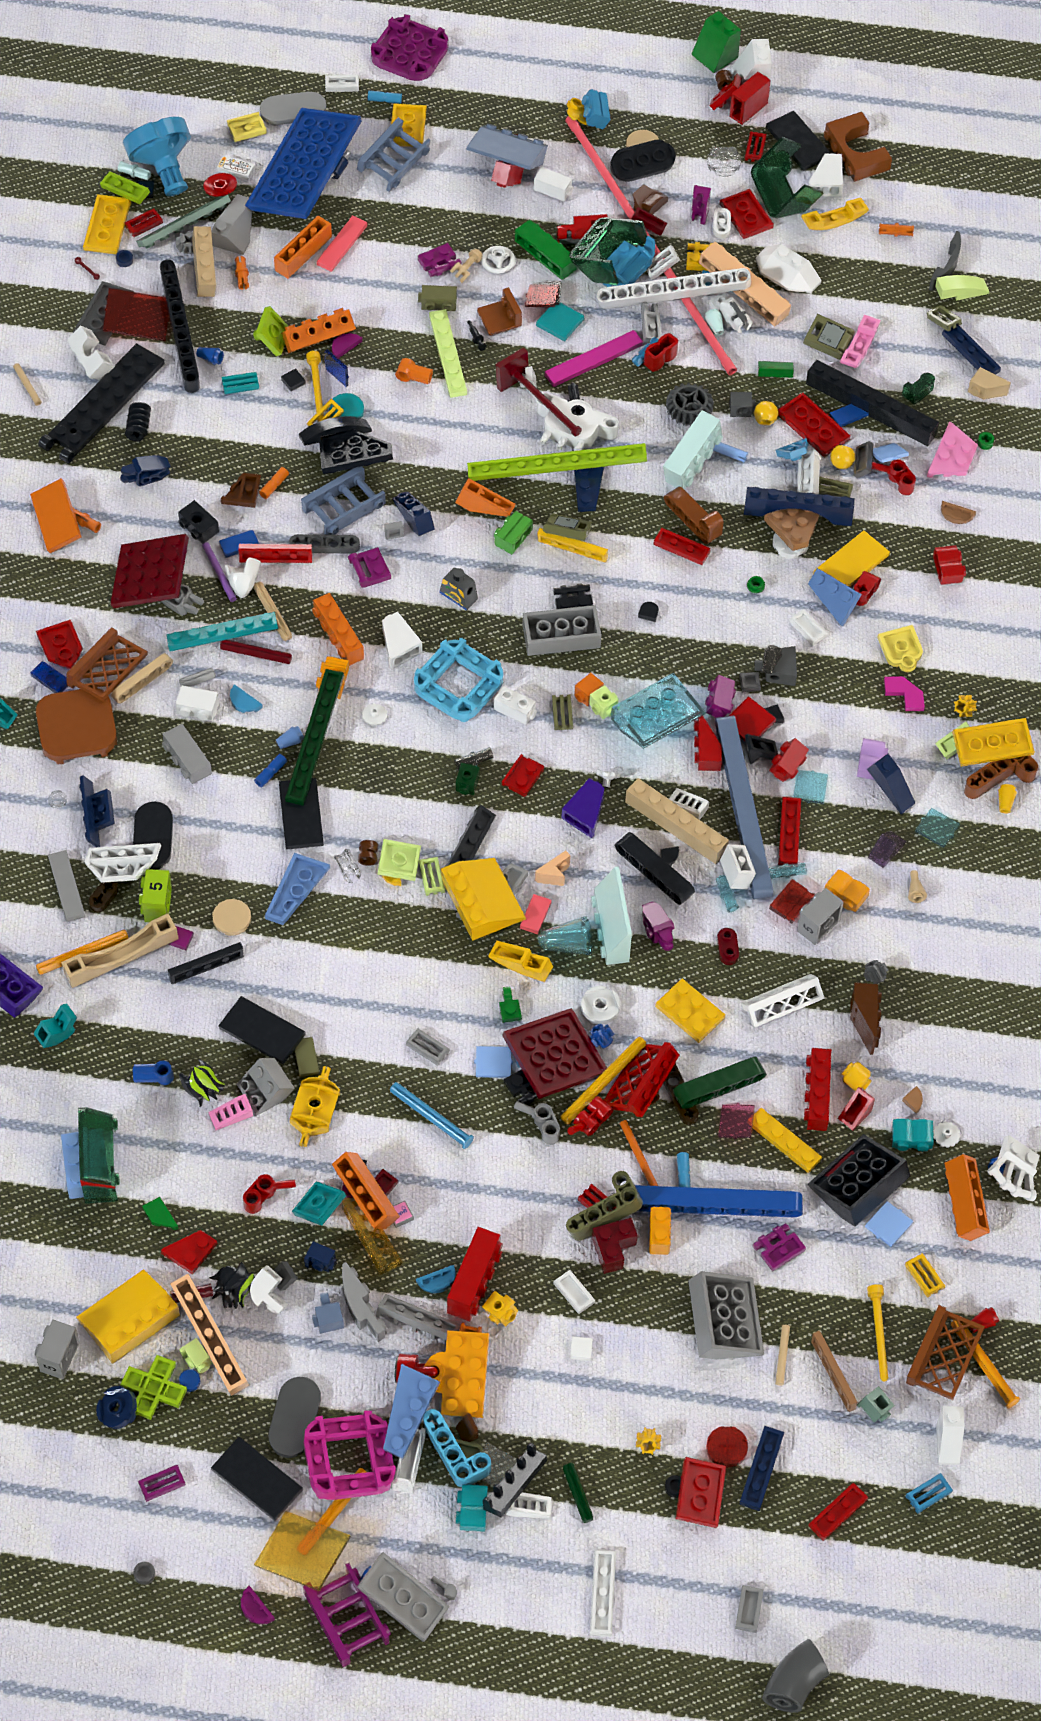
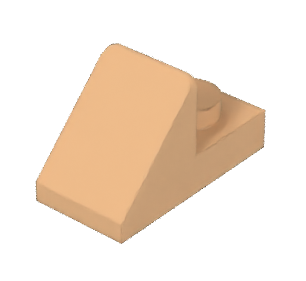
(552, 871)

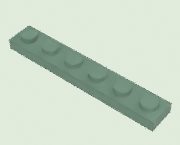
(177, 225)

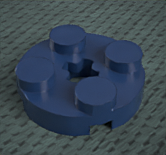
(126, 1411)

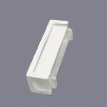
(809, 472)
(408, 1466)

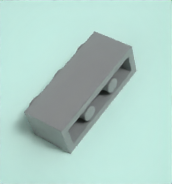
(186, 754)

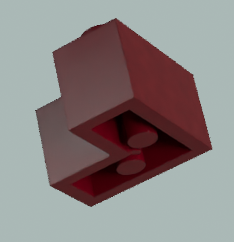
(610, 1241)

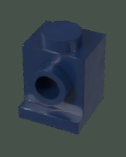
(320, 1257)

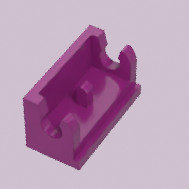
(701, 203)

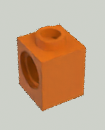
(586, 687)

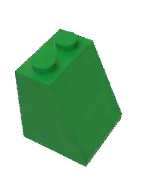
(717, 42)

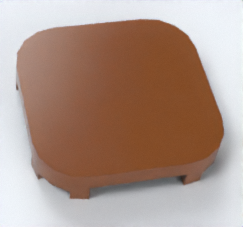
(75, 725)

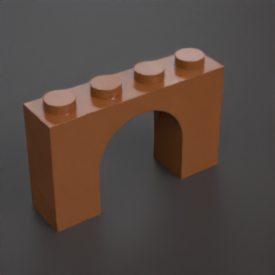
(857, 164)

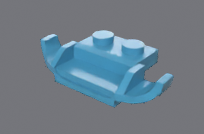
(631, 261)

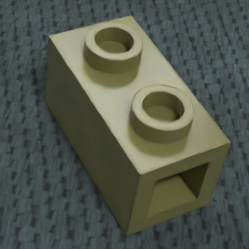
(438, 297)

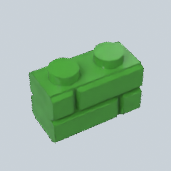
(513, 532)

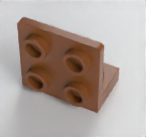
(502, 314)

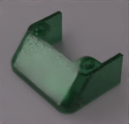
(771, 182)
(600, 242)

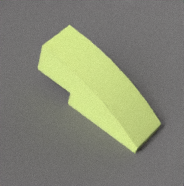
(961, 287)

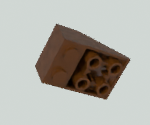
(866, 1013)

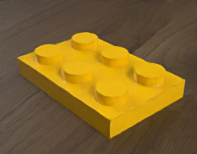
(690, 1010)

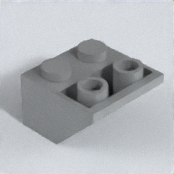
(265, 1085)

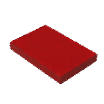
(747, 214)
(700, 1492)

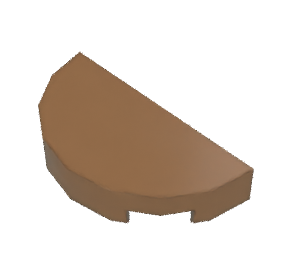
(956, 514)

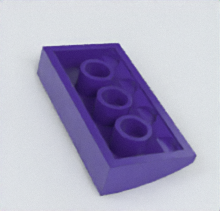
(16, 988)

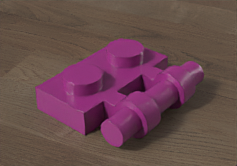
(438, 256)
(782, 1251)

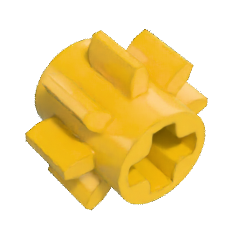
(965, 705)
(648, 1440)

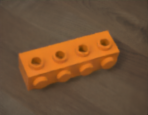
(302, 247)
(319, 330)
(338, 629)
(365, 1190)
(967, 1197)

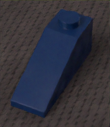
(892, 782)

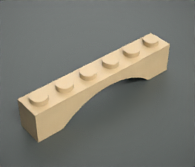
(91, 965)

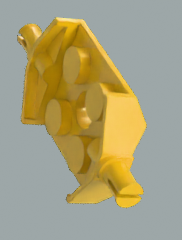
(310, 1119)

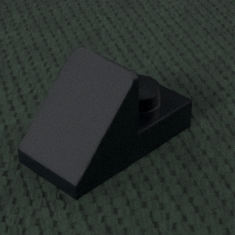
(760, 747)

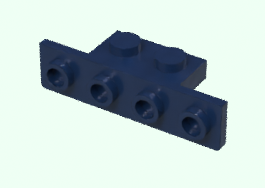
(97, 810)

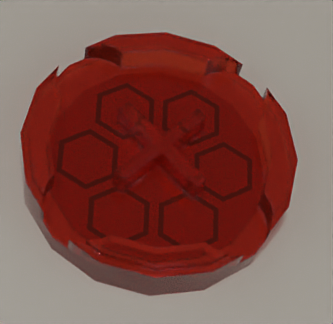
(727, 1446)

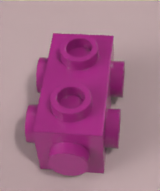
(720, 696)

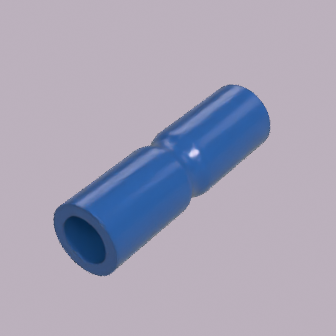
(268, 772)

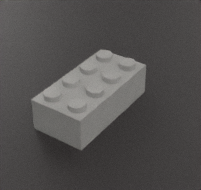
(561, 630)

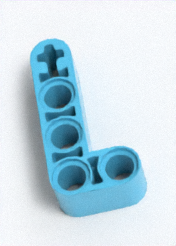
(451, 1447)

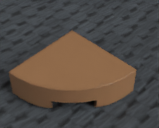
(914, 1099)

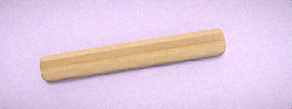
(271, 607)

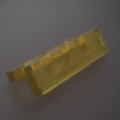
(367, 1238)

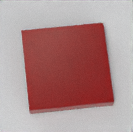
(752, 718)

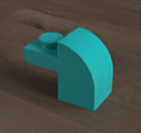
(56, 1029)

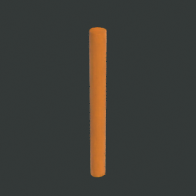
(638, 1153)

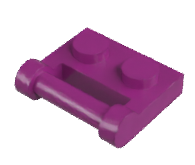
(375, 565)

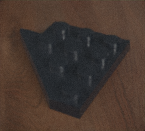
(352, 450)

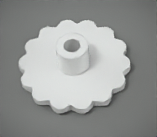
(374, 714)
(946, 1134)

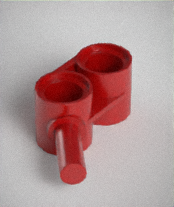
(898, 473)
(590, 1121)
(260, 1194)

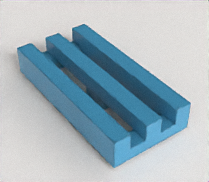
(914, 1502)

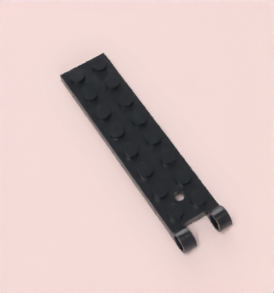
(102, 402)

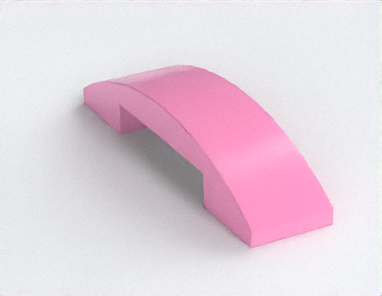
(861, 342)

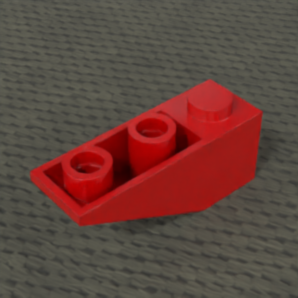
(709, 748)

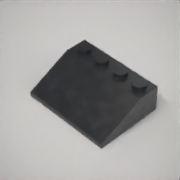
(858, 1191)

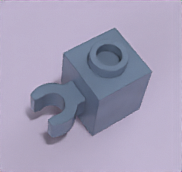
(328, 1316)

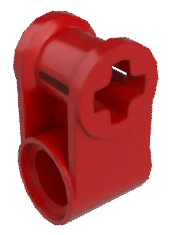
(866, 586)

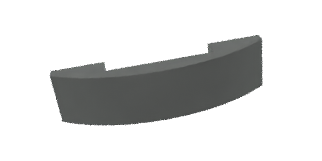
(954, 250)

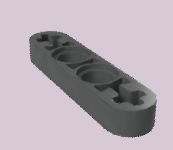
(326, 539)

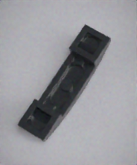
(333, 425)

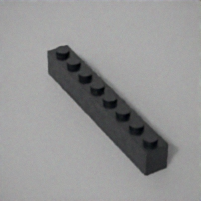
(877, 404)

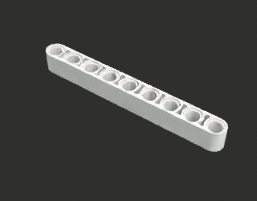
(680, 282)

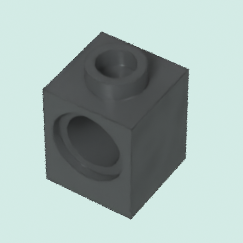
(741, 404)

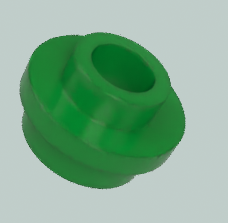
(756, 580)

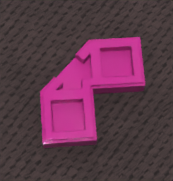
(902, 687)

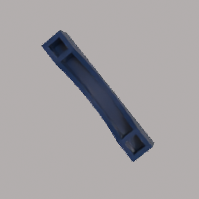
(834, 508)

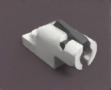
(731, 313)

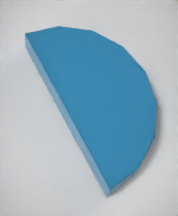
(243, 702)
(437, 1281)

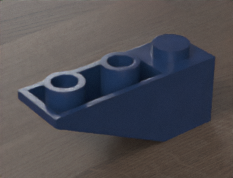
(414, 513)

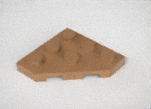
(793, 526)

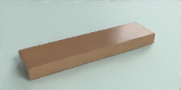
(834, 1371)

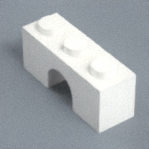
(82, 344)

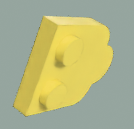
(901, 647)

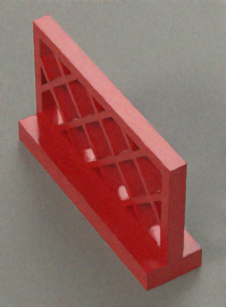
(648, 1083)

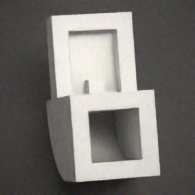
(262, 1290)

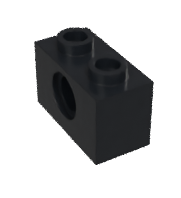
(198, 522)

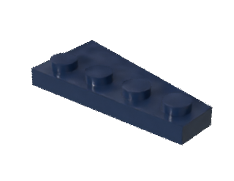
(588, 487)

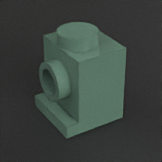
(876, 1405)

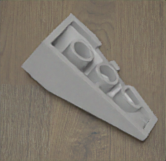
(233, 226)

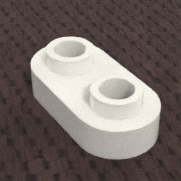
(721, 223)

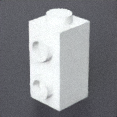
(553, 184)
(515, 705)

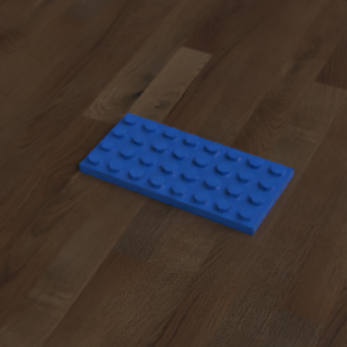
(303, 163)

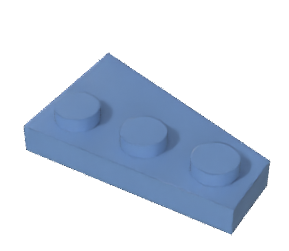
(835, 595)

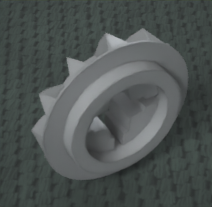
(182, 246)

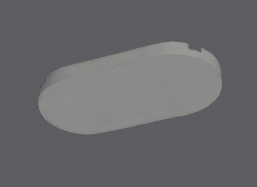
(284, 108)

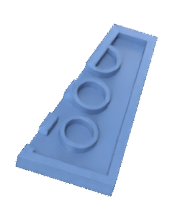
(297, 883)
(410, 1404)

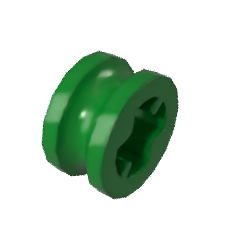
(985, 445)

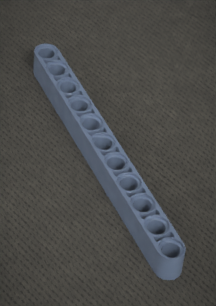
(743, 804)

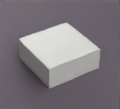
(581, 1348)

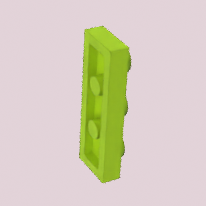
(124, 187)

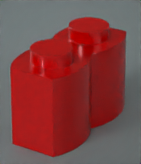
(661, 352)
(949, 565)

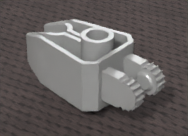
(184, 602)

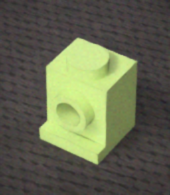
(196, 1356)

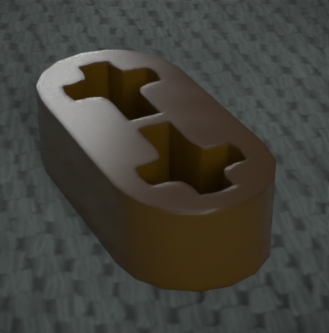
(106, 897)

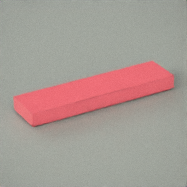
(342, 243)

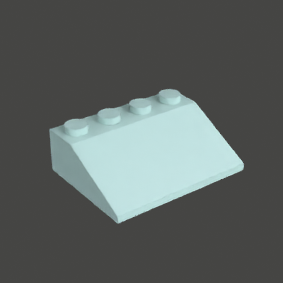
(612, 919)

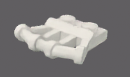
(1023, 1161)

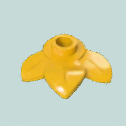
(576, 110)

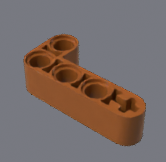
(703, 525)
(978, 784)

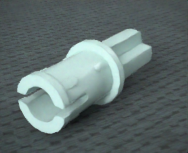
(134, 170)

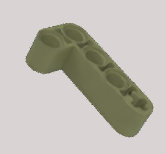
(602, 1208)

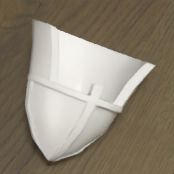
(244, 578)

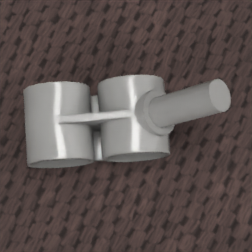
(545, 1124)

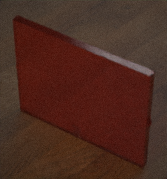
(136, 314)

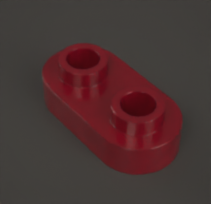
(728, 944)

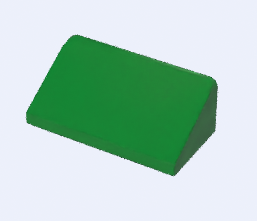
(775, 369)

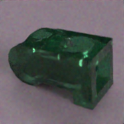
(919, 389)

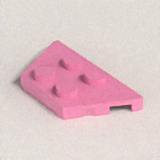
(953, 453)

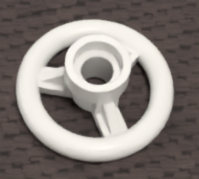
(497, 255)

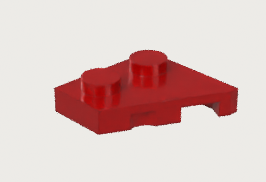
(719, 99)
(190, 1251)

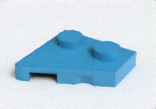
(794, 450)

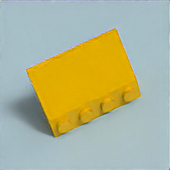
(481, 896)
(129, 1315)

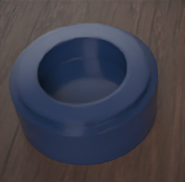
(124, 258)

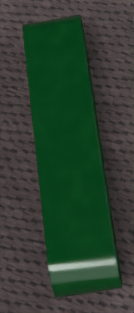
(719, 1082)

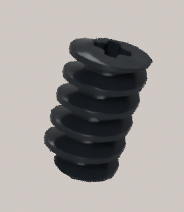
(137, 421)

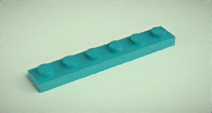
(222, 631)

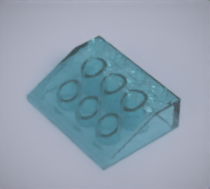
(656, 711)

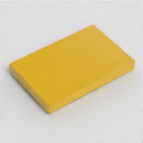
(413, 121)

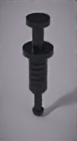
(477, 338)

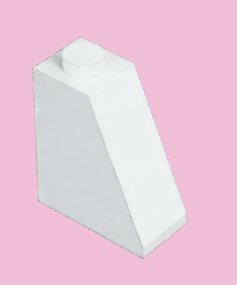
(829, 175)
(399, 640)
(950, 1434)

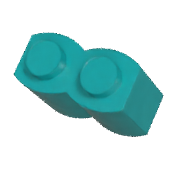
(912, 1134)
(472, 1515)

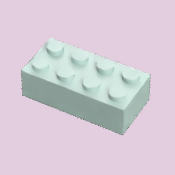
(693, 450)

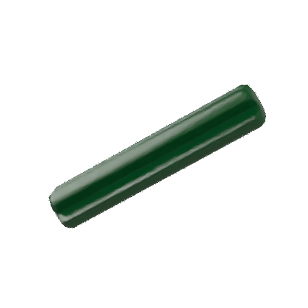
(578, 1492)

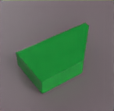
(159, 1214)

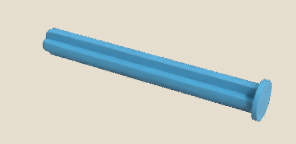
(432, 1115)

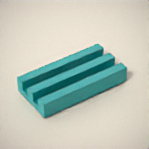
(240, 380)

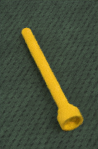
(313, 360)
(875, 1293)

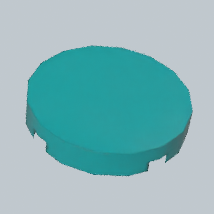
(350, 403)

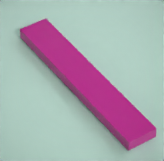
(593, 358)

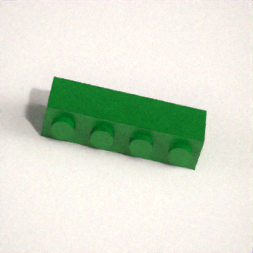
(545, 249)

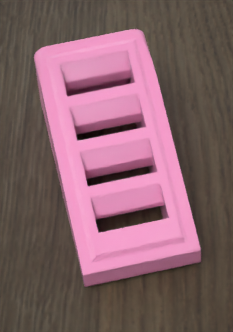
(234, 1118)

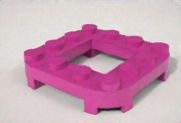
(342, 1428)

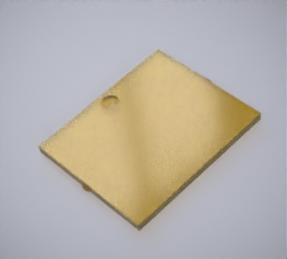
(302, 1551)

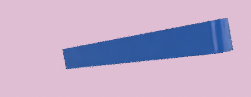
(722, 1201)

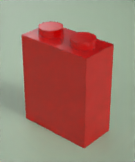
(750, 98)

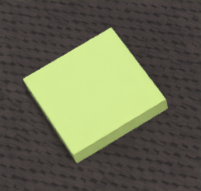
(399, 860)

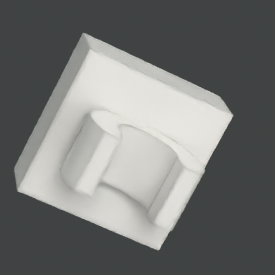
(530, 375)

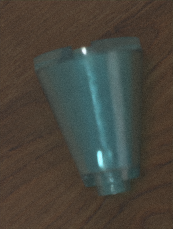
(568, 937)

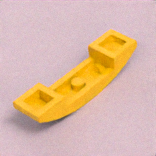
(834, 218)

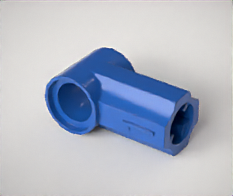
(151, 1073)

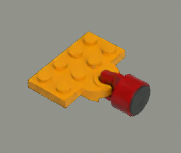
(459, 1371)

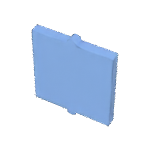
(889, 452)
(493, 1061)
(889, 1224)

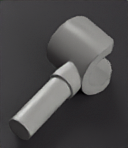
(450, 1590)

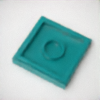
(560, 321)
(319, 1203)

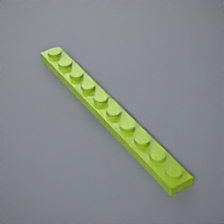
(557, 462)

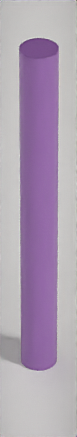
(219, 572)

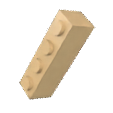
(204, 261)

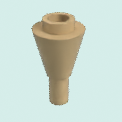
(916, 891)

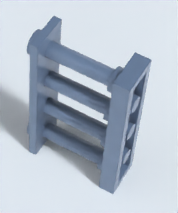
(386, 140)
(341, 486)

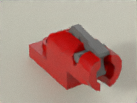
(574, 232)

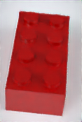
(474, 1274)

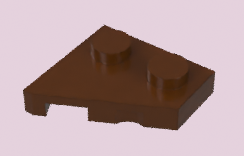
(244, 491)

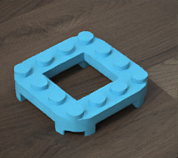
(478, 697)

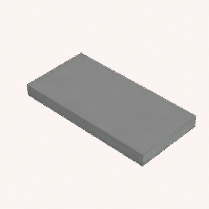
(403, 1596)

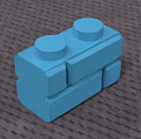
(596, 109)

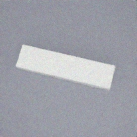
(602, 1593)

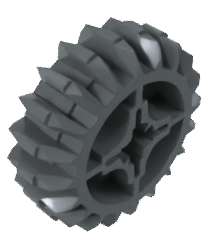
(688, 399)

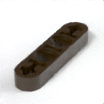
(675, 1073)

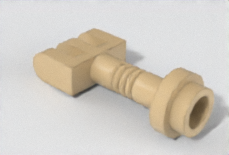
(474, 256)

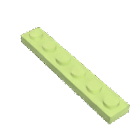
(448, 353)

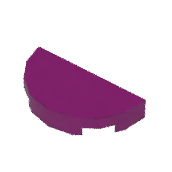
(345, 343)
(254, 1608)

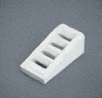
(702, 804)
(527, 1512)

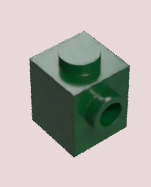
(467, 779)

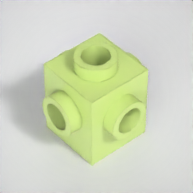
(603, 701)

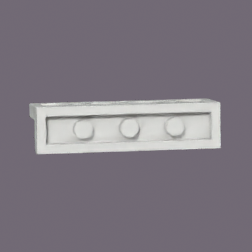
(778, 994)

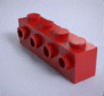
(818, 1089)

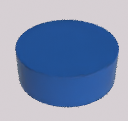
(190, 1379)

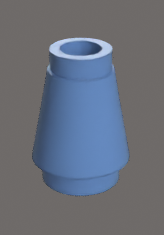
(290, 737)

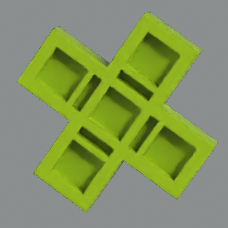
(154, 1386)

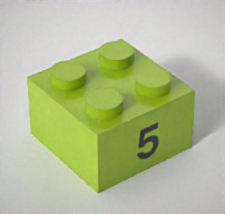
(156, 894)

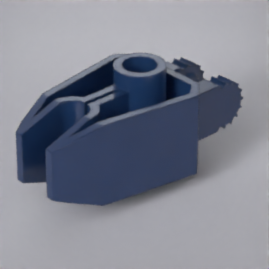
(145, 470)

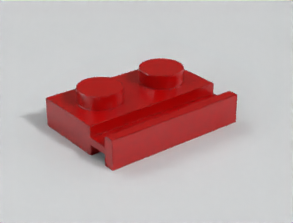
(523, 775)

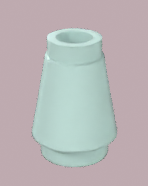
(715, 322)

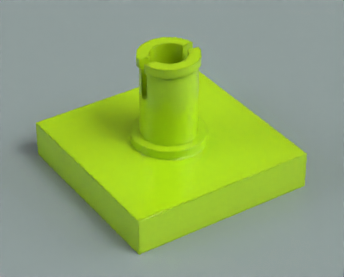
(270, 331)

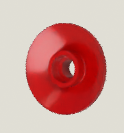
(220, 184)

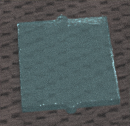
(810, 786)
(937, 827)

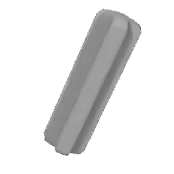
(197, 678)

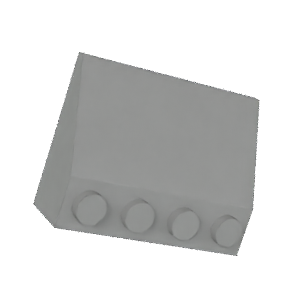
(725, 1316)

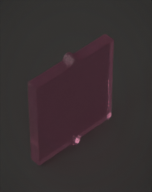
(736, 1121)

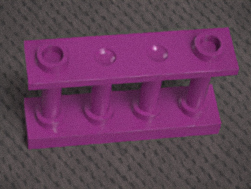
(334, 1632)

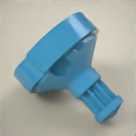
(159, 146)

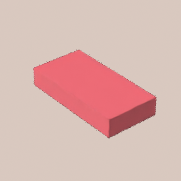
(535, 914)

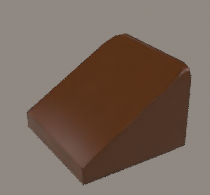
(467, 1429)

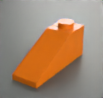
(482, 500)

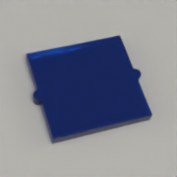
(336, 368)

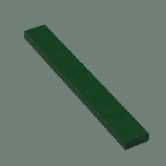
(314, 737)

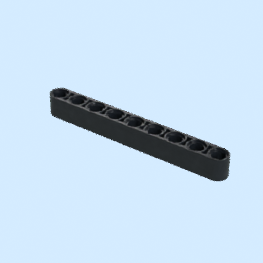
(179, 326)

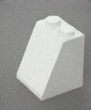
(754, 59)

